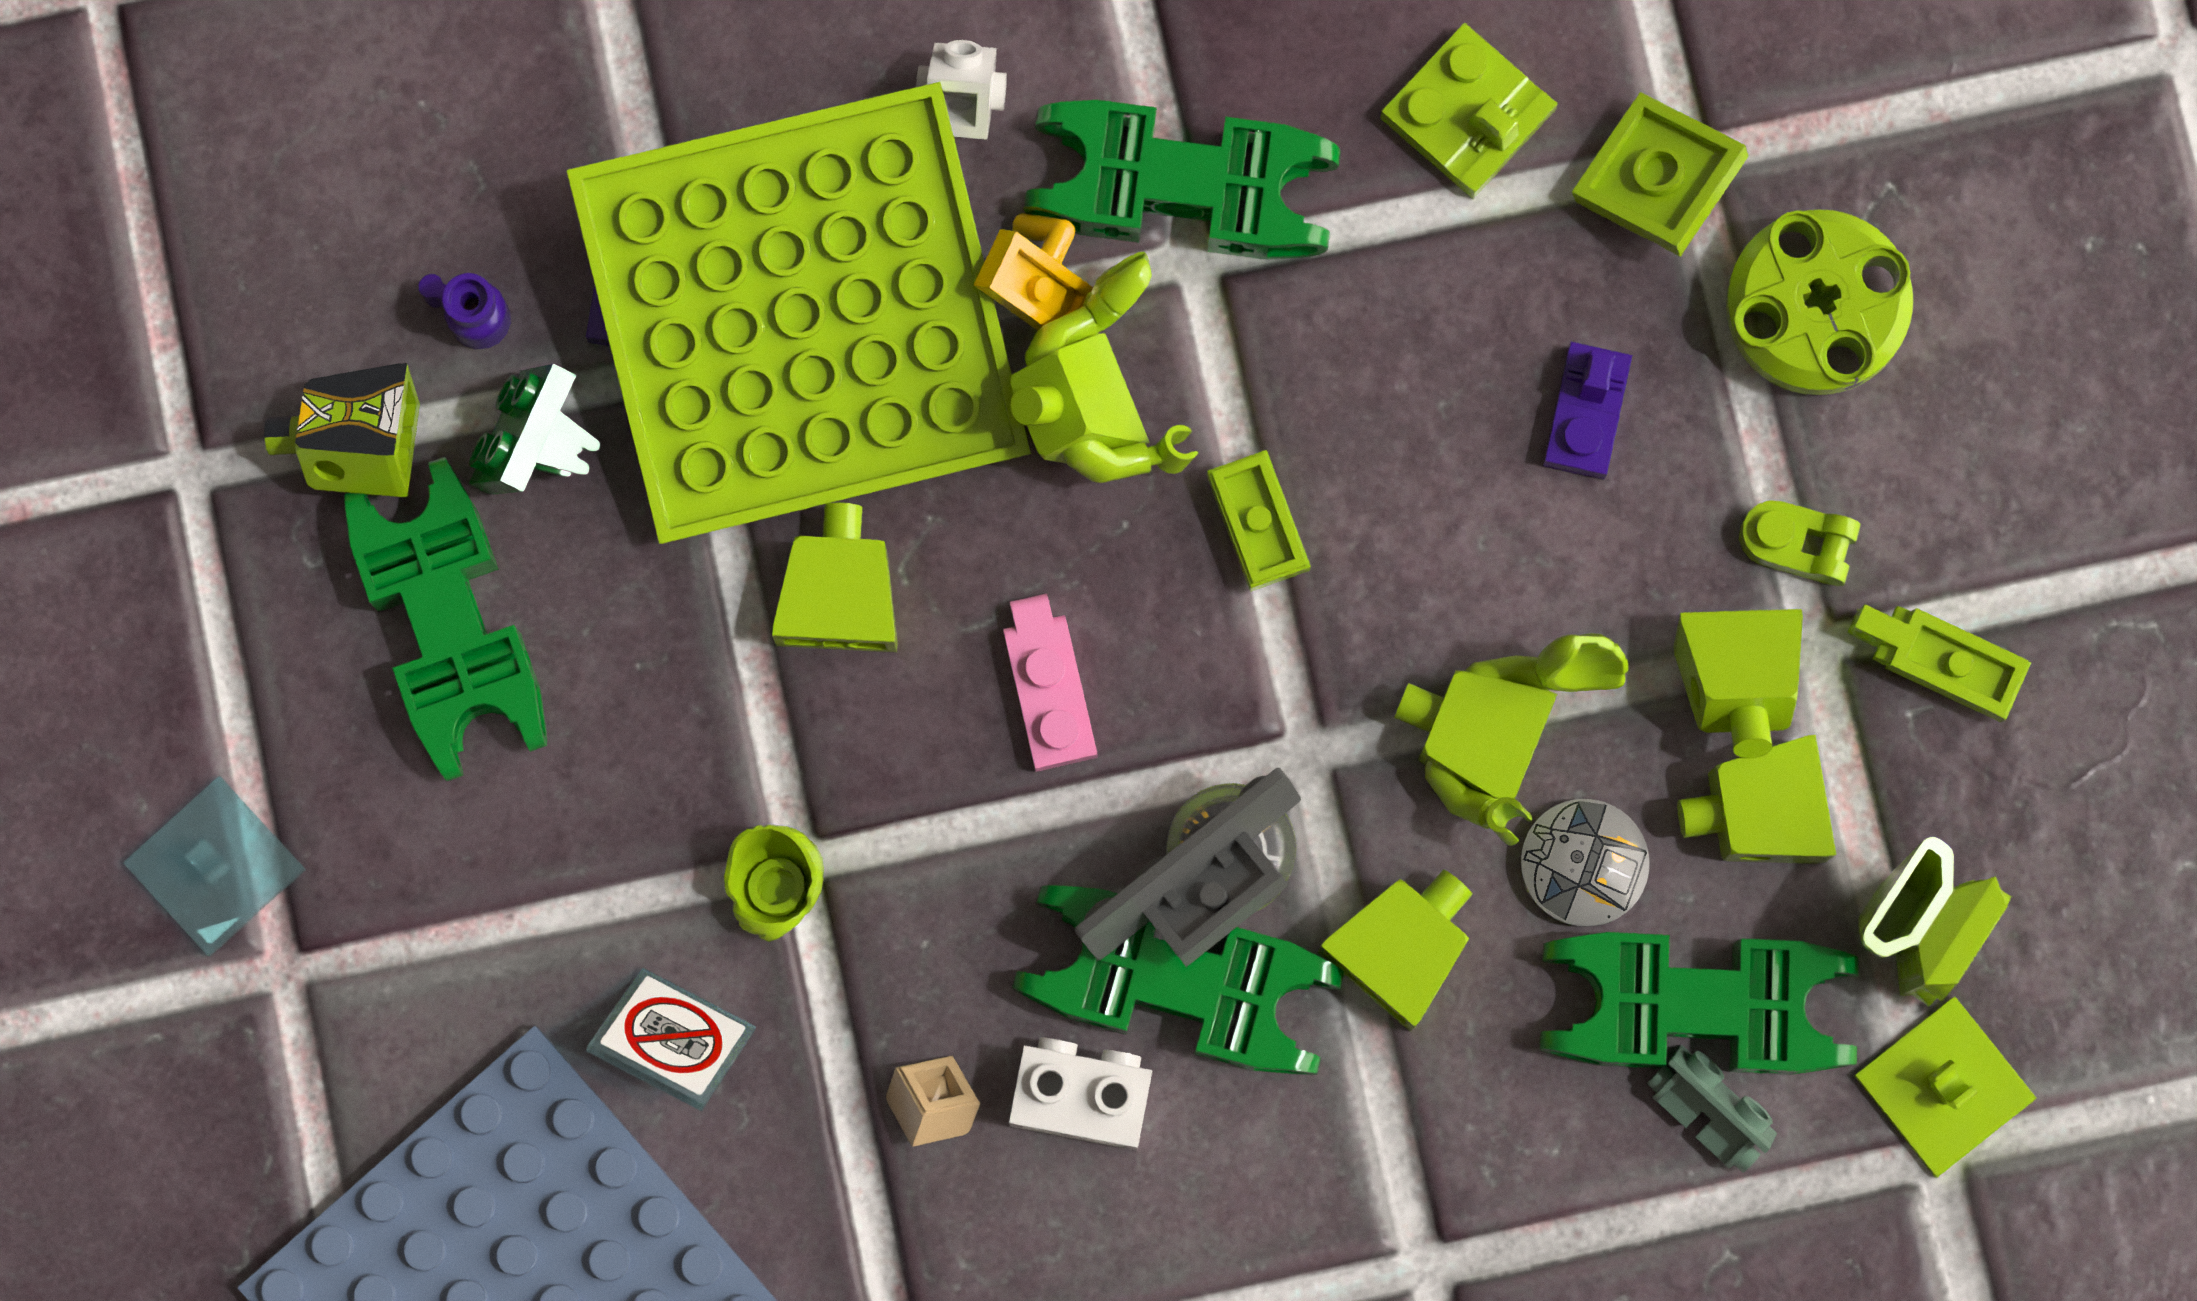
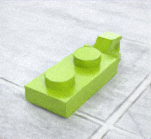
(1943, 658)

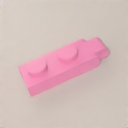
(1048, 685)

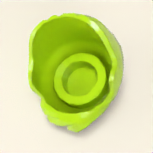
(772, 879)

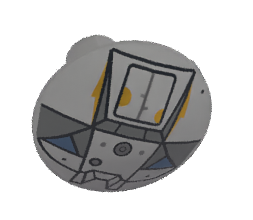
(1585, 862)

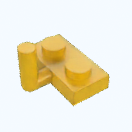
(1029, 278)

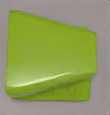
(1929, 922)

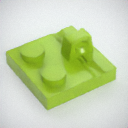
(1468, 110)
(1660, 173)

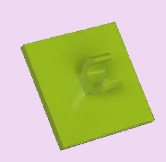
(1945, 1087)

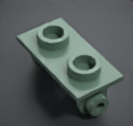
(1734, 1121)

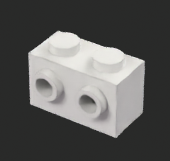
(1081, 1095)

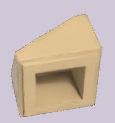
(932, 1100)

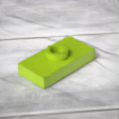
(1258, 520)

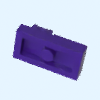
(1587, 410)

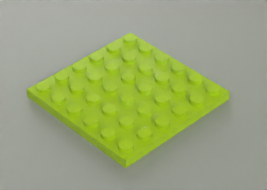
(798, 312)

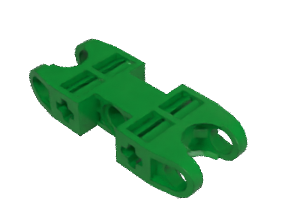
(1183, 179)
(461, 665)
(1202, 992)
(1752, 1005)

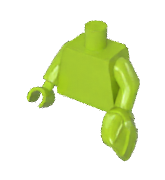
(1076, 392)
(1493, 721)

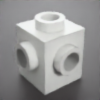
(968, 85)

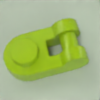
(1776, 534)

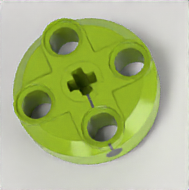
(1819, 301)

